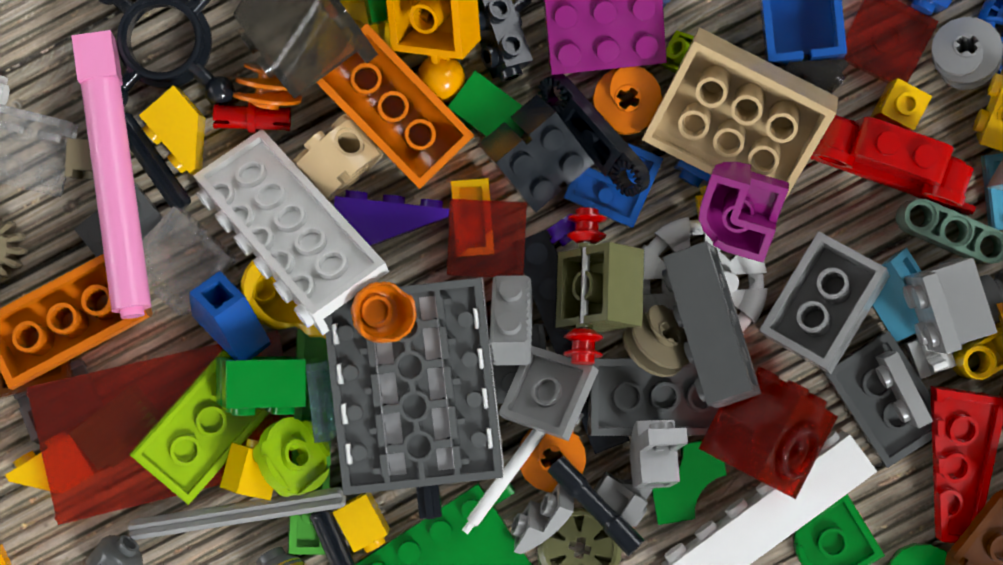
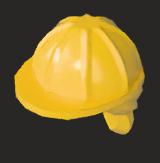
(269, 305)

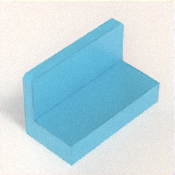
(891, 302)

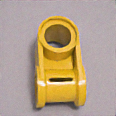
(990, 354)

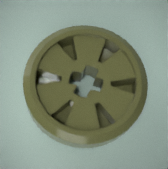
(579, 528)

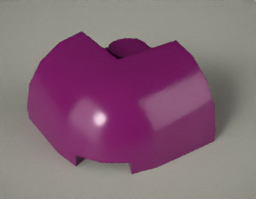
(741, 209)

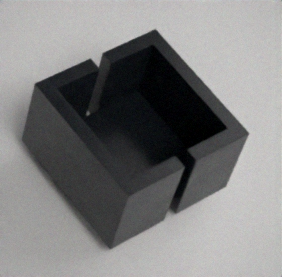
(542, 160)

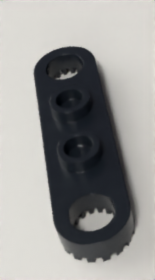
(595, 135)

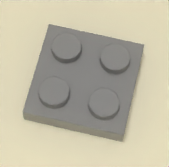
(548, 393)

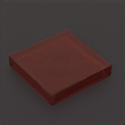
(888, 39)
(486, 238)

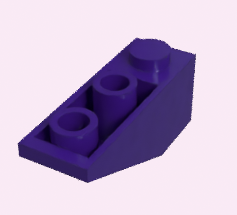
(387, 218)

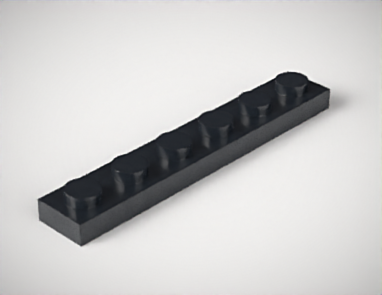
(542, 269)

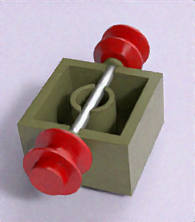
(596, 287)

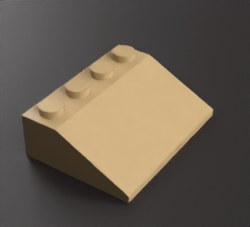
(739, 110)

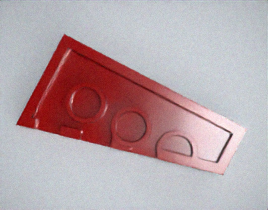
(964, 454)

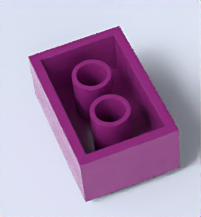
(604, 34)

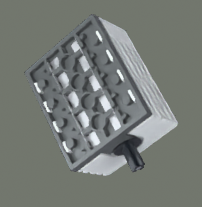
(418, 405)

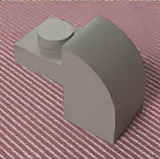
(655, 453)

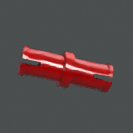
(251, 118)

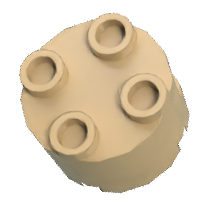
(337, 158)

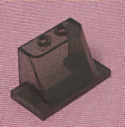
(301, 39)

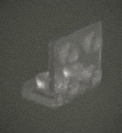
(34, 150)

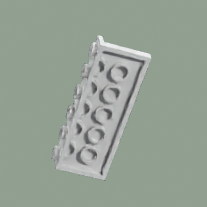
(288, 228)

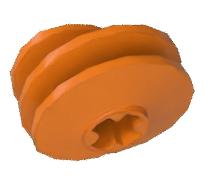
(620, 81)
(268, 91)
(536, 471)

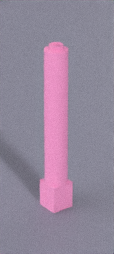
(124, 257)

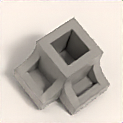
(622, 497)

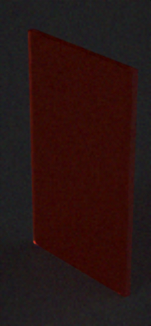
(99, 417)

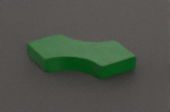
(695, 472)

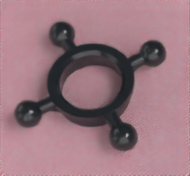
(216, 88)

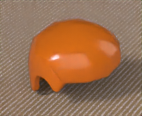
(383, 312)

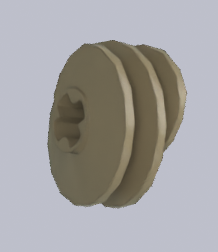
(657, 343)

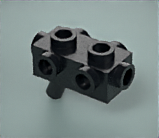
(502, 38)

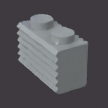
(511, 320)

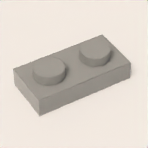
(909, 402)

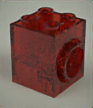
(772, 433)

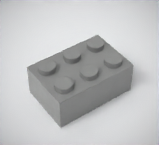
(825, 302)

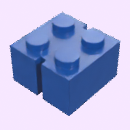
(803, 29)

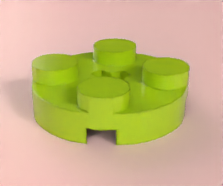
(274, 461)

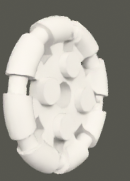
(677, 237)

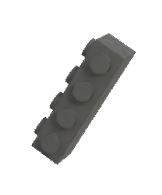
(710, 325)

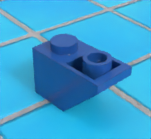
(228, 318)

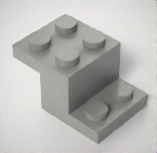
(949, 305)

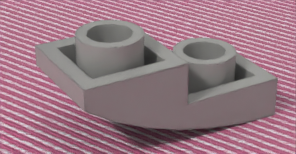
(541, 520)

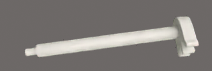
(500, 484)

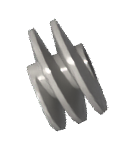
(967, 70)

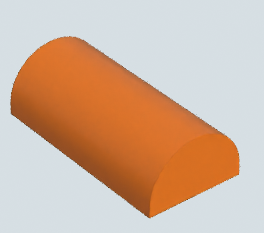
(397, 111)
(58, 323)

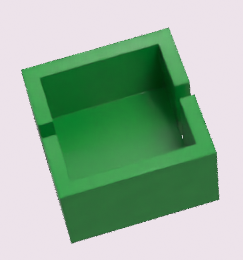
(262, 382)

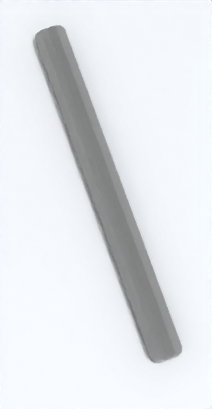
(236, 513)

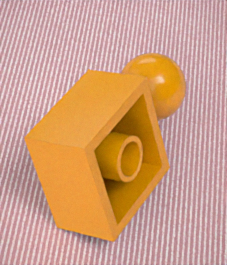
(442, 32)

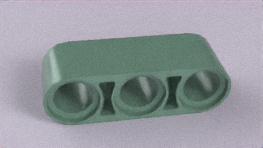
(933, 231)

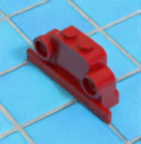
(897, 160)

